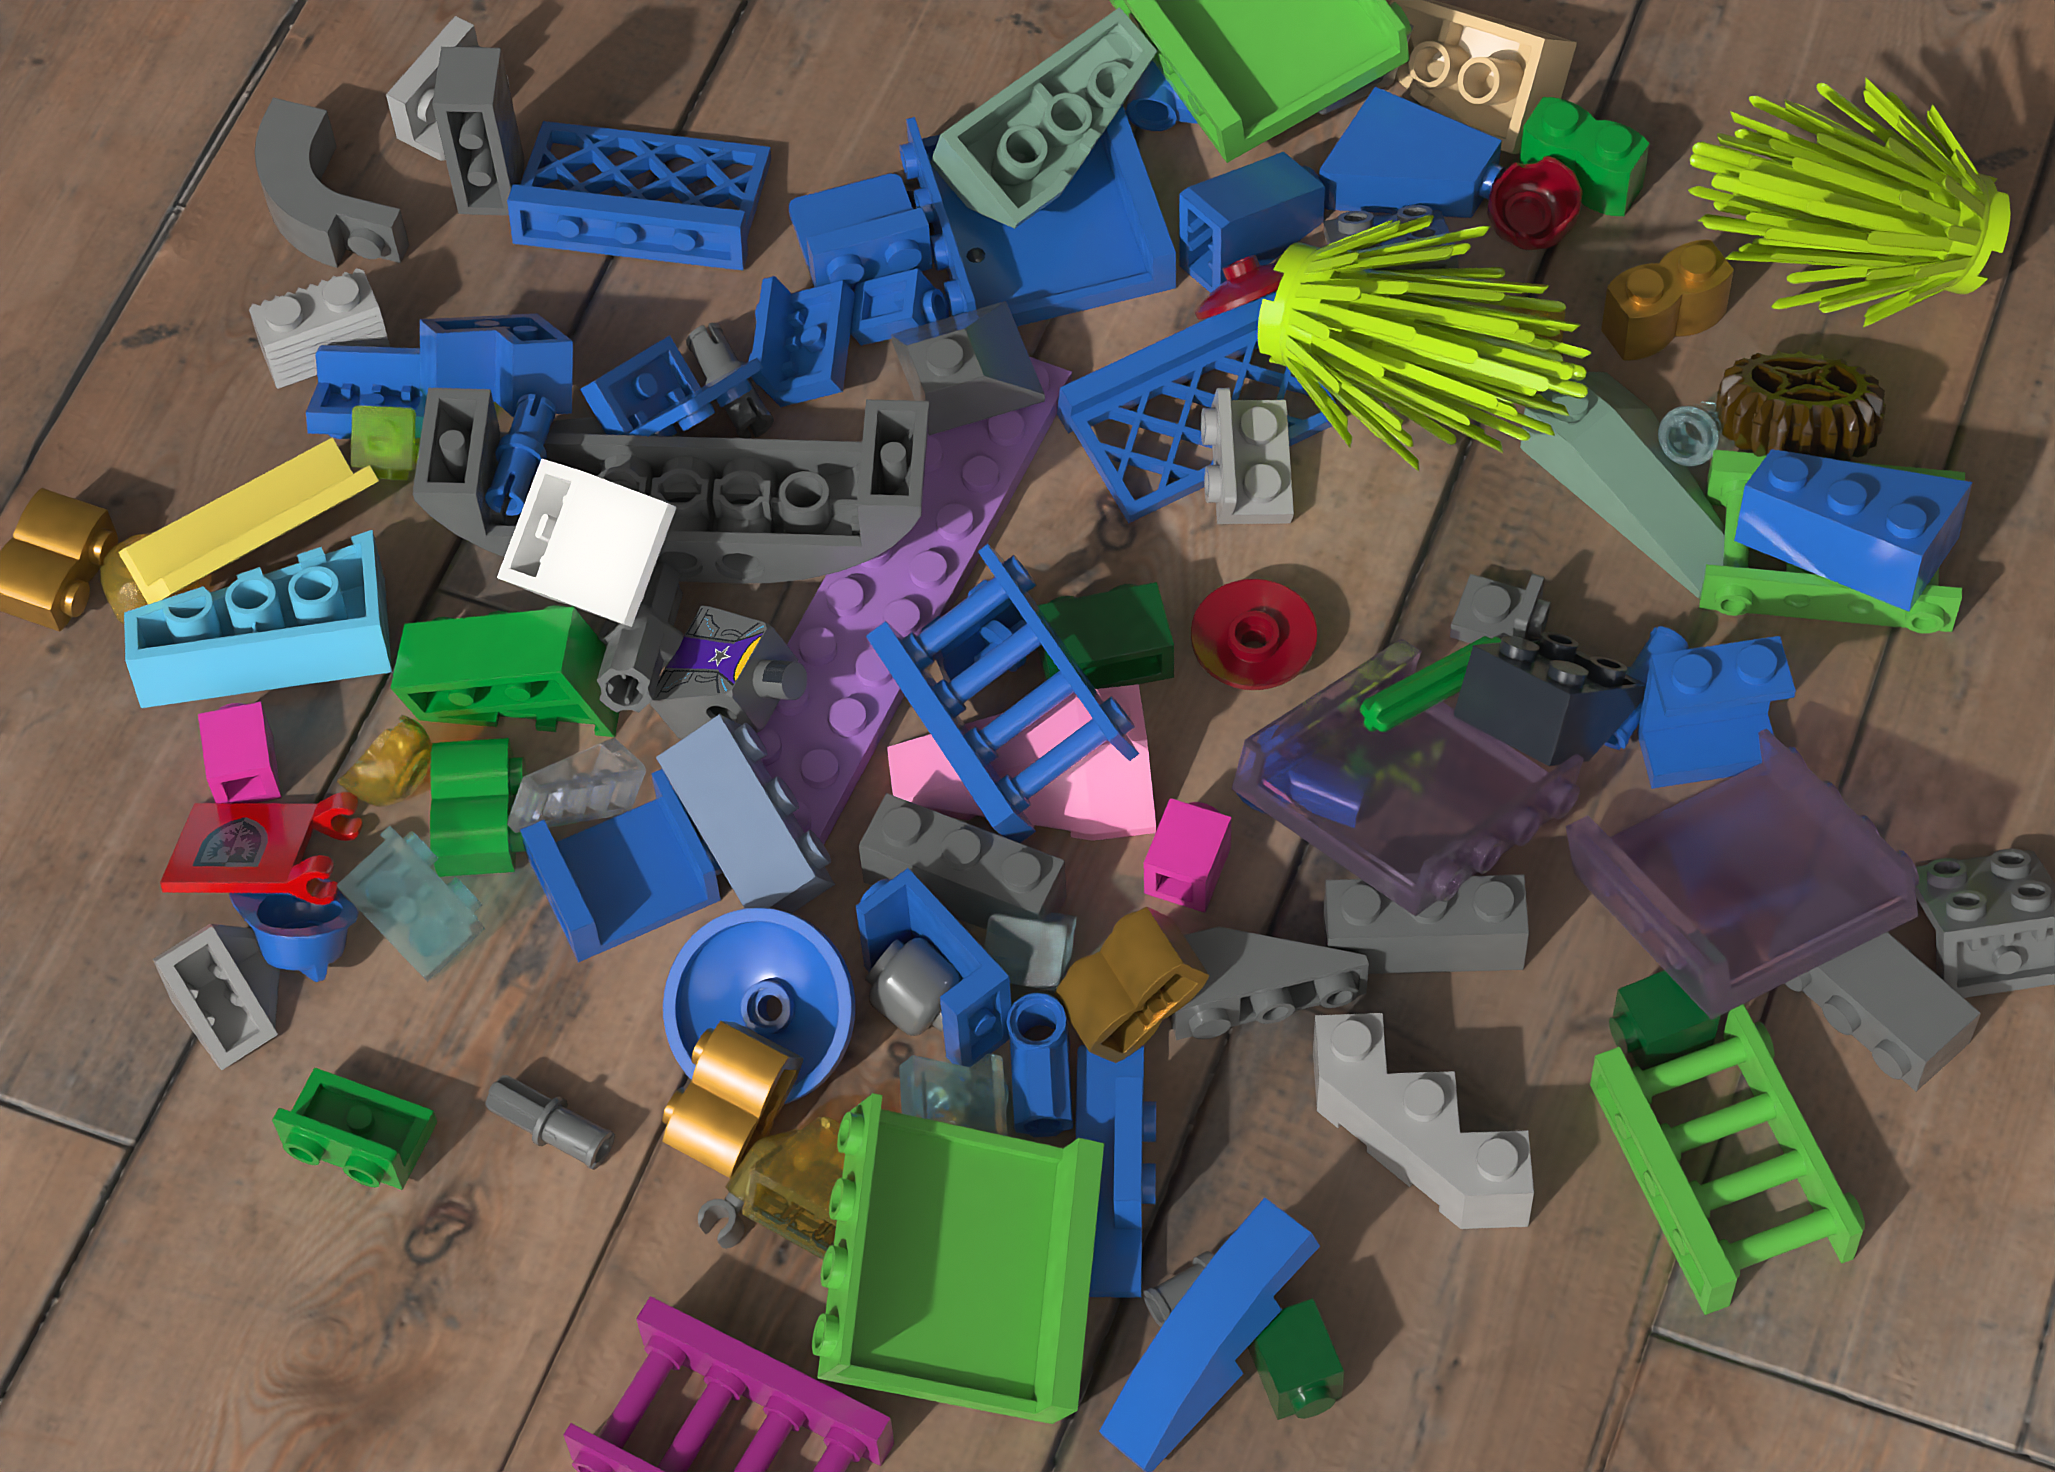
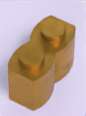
(1666, 299)
(53, 558)
(1131, 984)
(731, 1096)

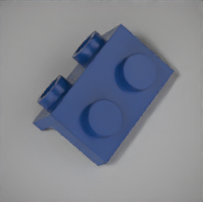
(802, 340)
(363, 377)

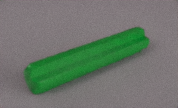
(1419, 690)

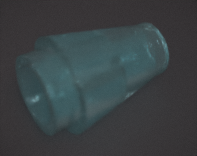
(1690, 433)

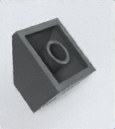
(968, 367)

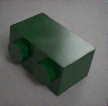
(1113, 635)

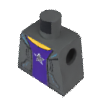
(727, 669)

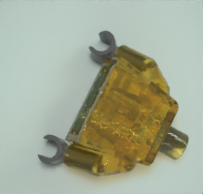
(784, 1187)

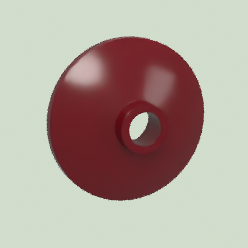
(1244, 283)
(1258, 613)

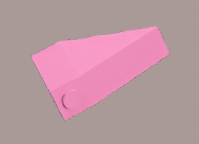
(1092, 799)

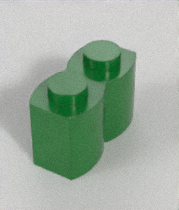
(1602, 153)
(471, 806)

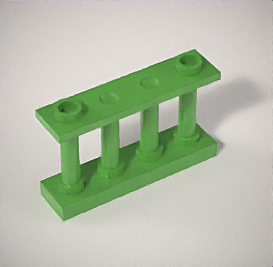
(1797, 592)
(1684, 1205)

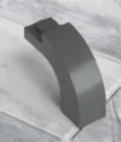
(290, 161)

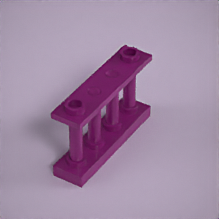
(730, 1372)

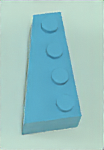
(264, 630)

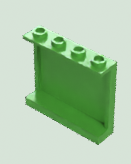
(1267, 63)
(959, 1264)

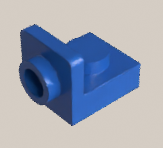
(895, 305)

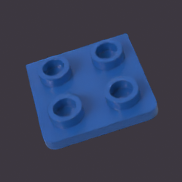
(861, 231)
(658, 390)

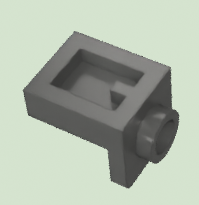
(1500, 610)

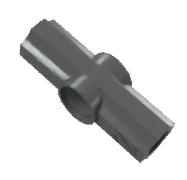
(641, 651)

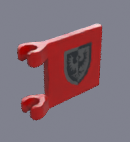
(259, 848)

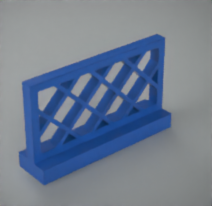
(636, 223)
(1159, 371)

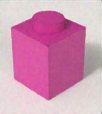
(239, 754)
(1187, 854)

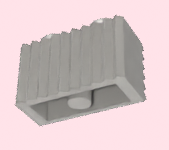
(326, 314)

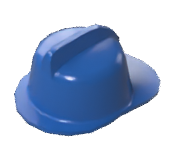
(296, 932)

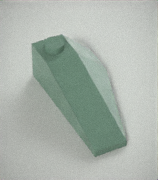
(1038, 131)
(1616, 466)

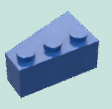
(1853, 522)

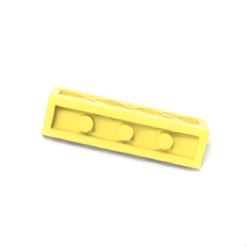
(243, 520)

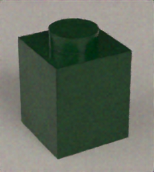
(1659, 1021)
(1298, 1362)

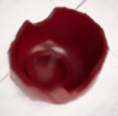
(1535, 203)

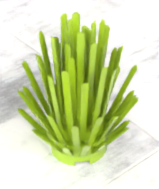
(1857, 203)
(1415, 352)

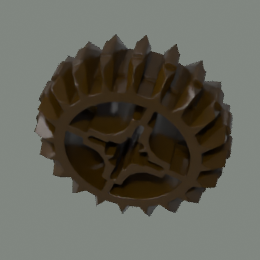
(1800, 406)

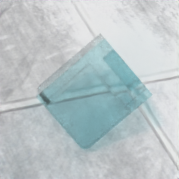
(1031, 949)

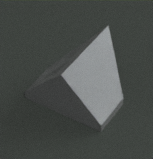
(222, 990)

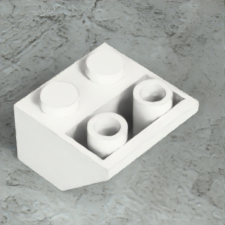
(586, 542)

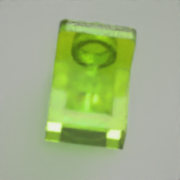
(384, 440)

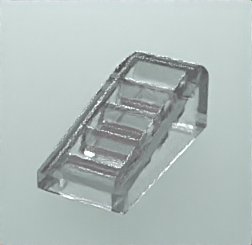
(580, 788)

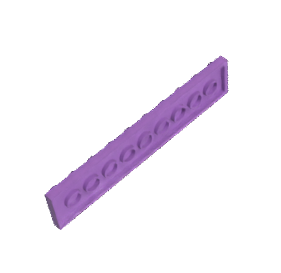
(850, 696)

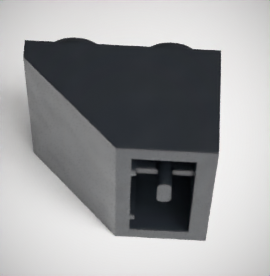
(1546, 696)

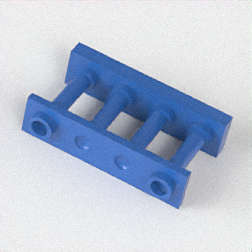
(974, 749)

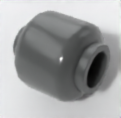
(910, 984)

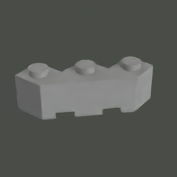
(1415, 1129)

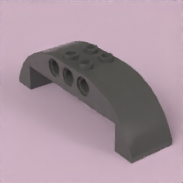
(741, 503)

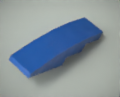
(1205, 1333)

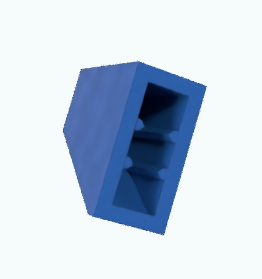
(1408, 157)
(1246, 214)

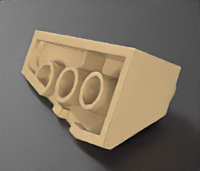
(1481, 67)

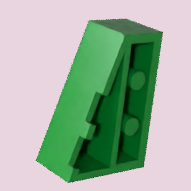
(504, 666)

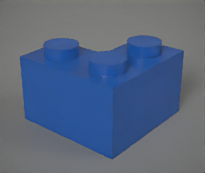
(500, 354)

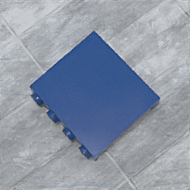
(1076, 254)

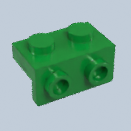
(356, 1129)

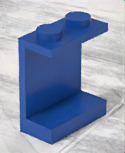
(1708, 708)
(624, 872)
(974, 1008)

